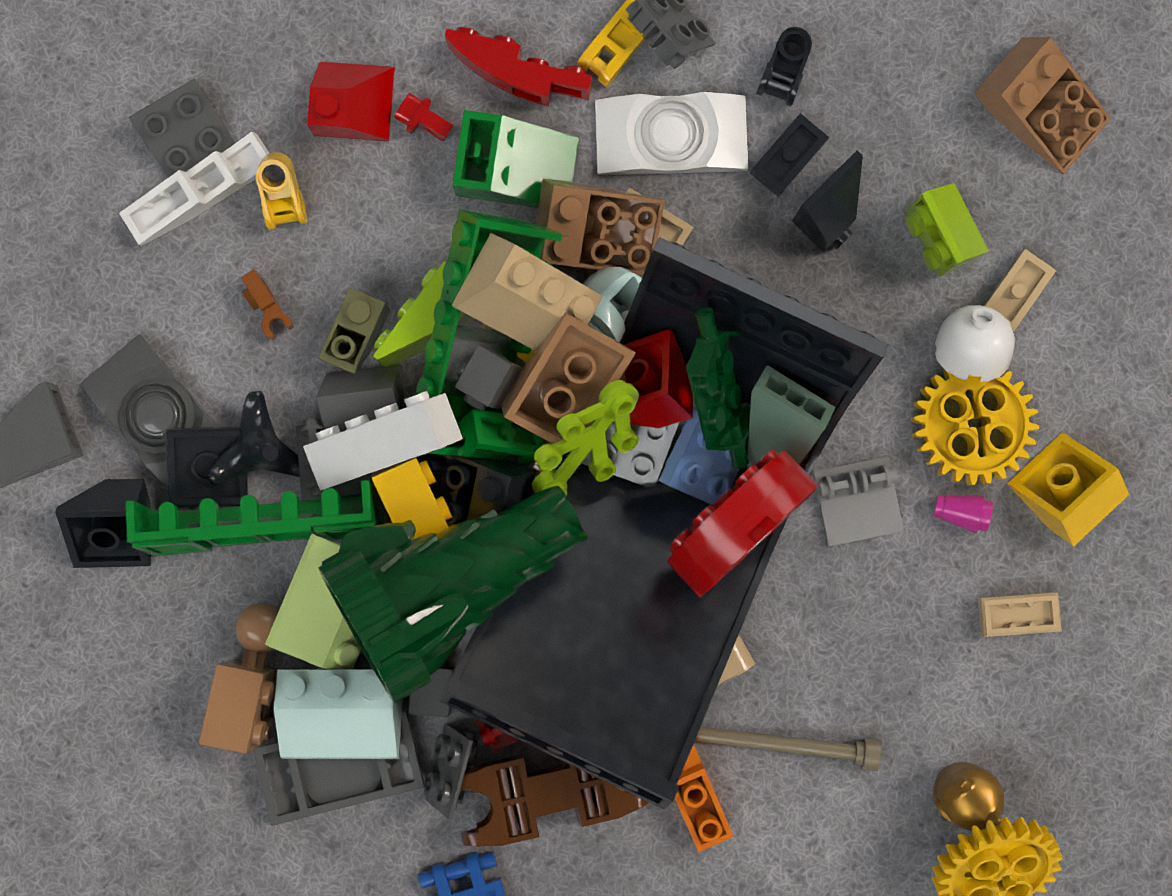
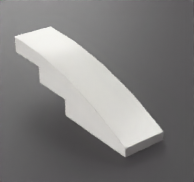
(194, 191)

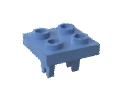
(698, 470)

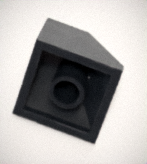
(832, 206)
(97, 527)

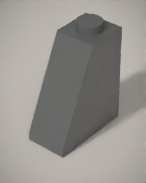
(36, 436)

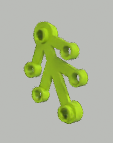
(615, 405)

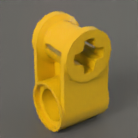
(280, 199)

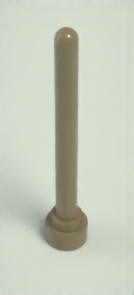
(863, 753)

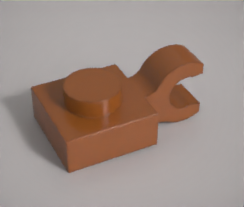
(260, 296)

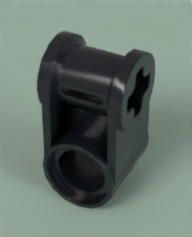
(785, 71)

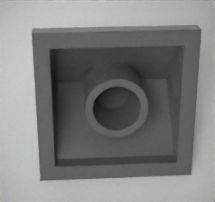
(353, 395)

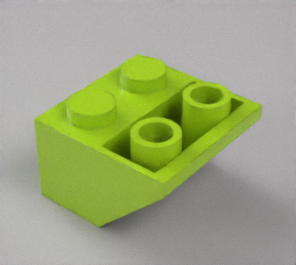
(945, 229)

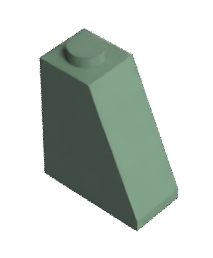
(784, 417)

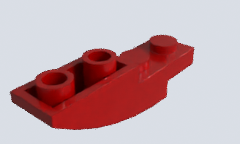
(501, 65)

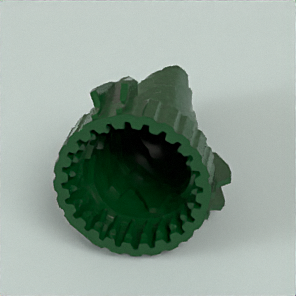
(423, 594)

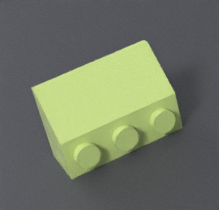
(309, 619)

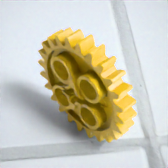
(940, 429)
(999, 861)

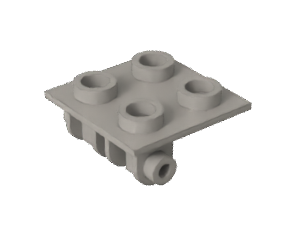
(646, 460)
(859, 501)

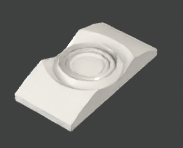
(671, 134)

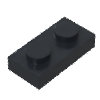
(789, 155)

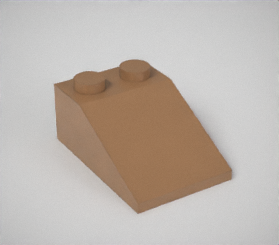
(564, 377)

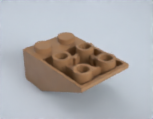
(1043, 101)
(598, 226)

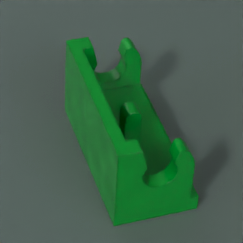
(495, 433)

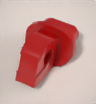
(416, 112)

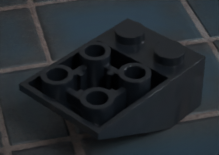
(477, 484)

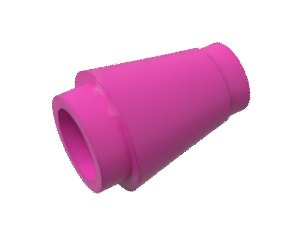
(964, 511)

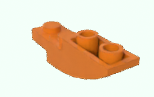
(700, 805)

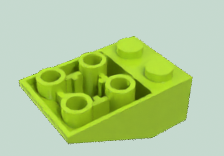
(415, 323)

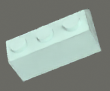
(335, 715)

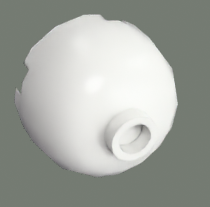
(975, 343)

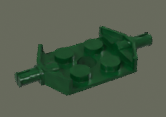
(715, 391)

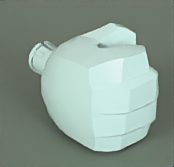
(618, 291)

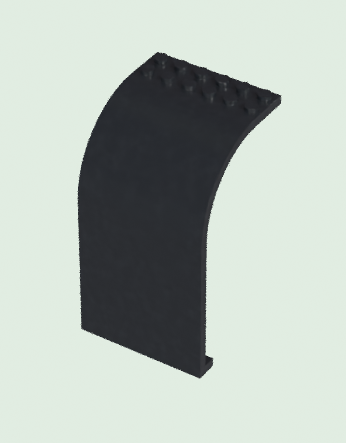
(610, 646)

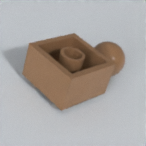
(244, 689)

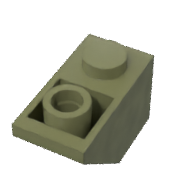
(354, 331)

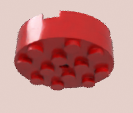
(740, 520)

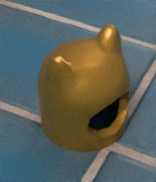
(968, 796)

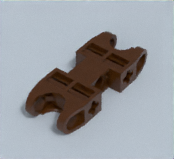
(539, 795)

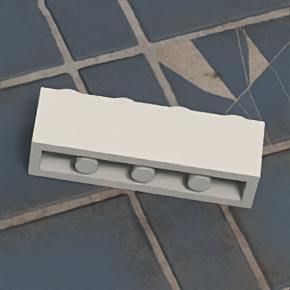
(385, 441)

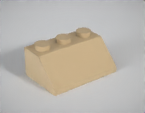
(521, 293)

